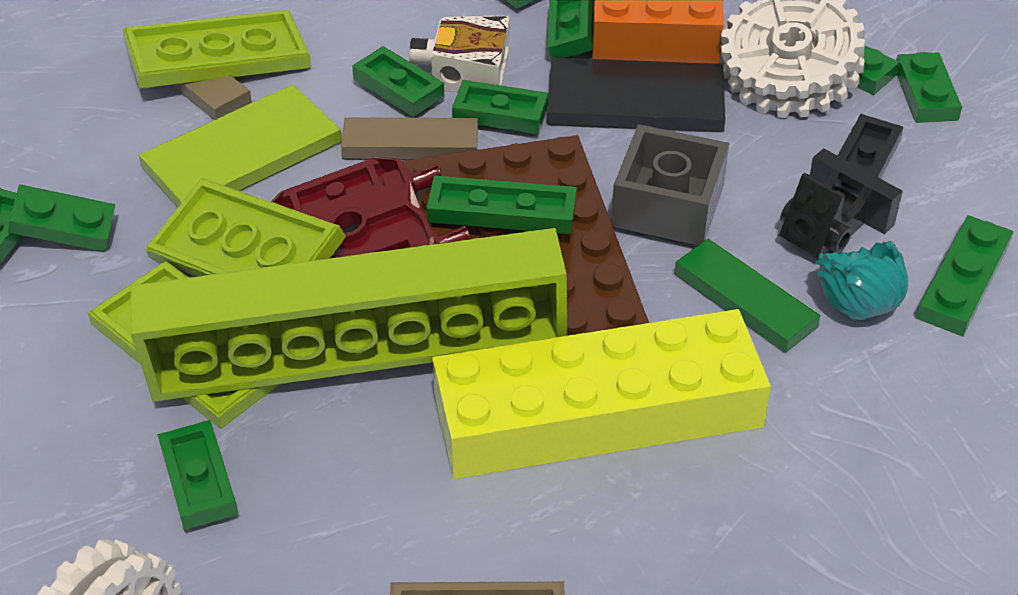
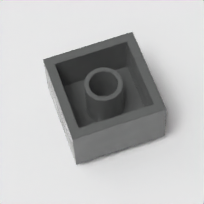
(669, 184)

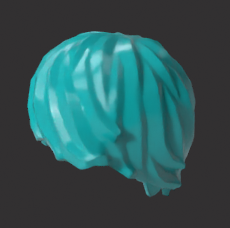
(865, 280)

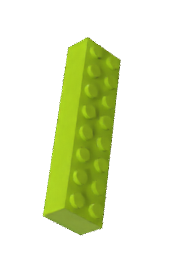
(347, 313)

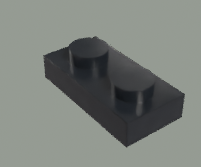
(871, 145)

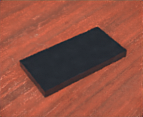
(636, 93)

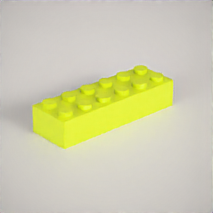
(599, 393)

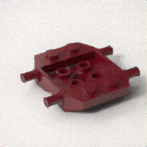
(378, 198)

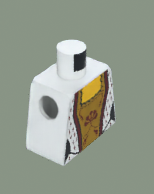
(466, 50)

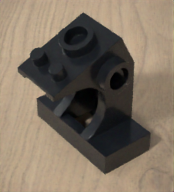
(826, 216)

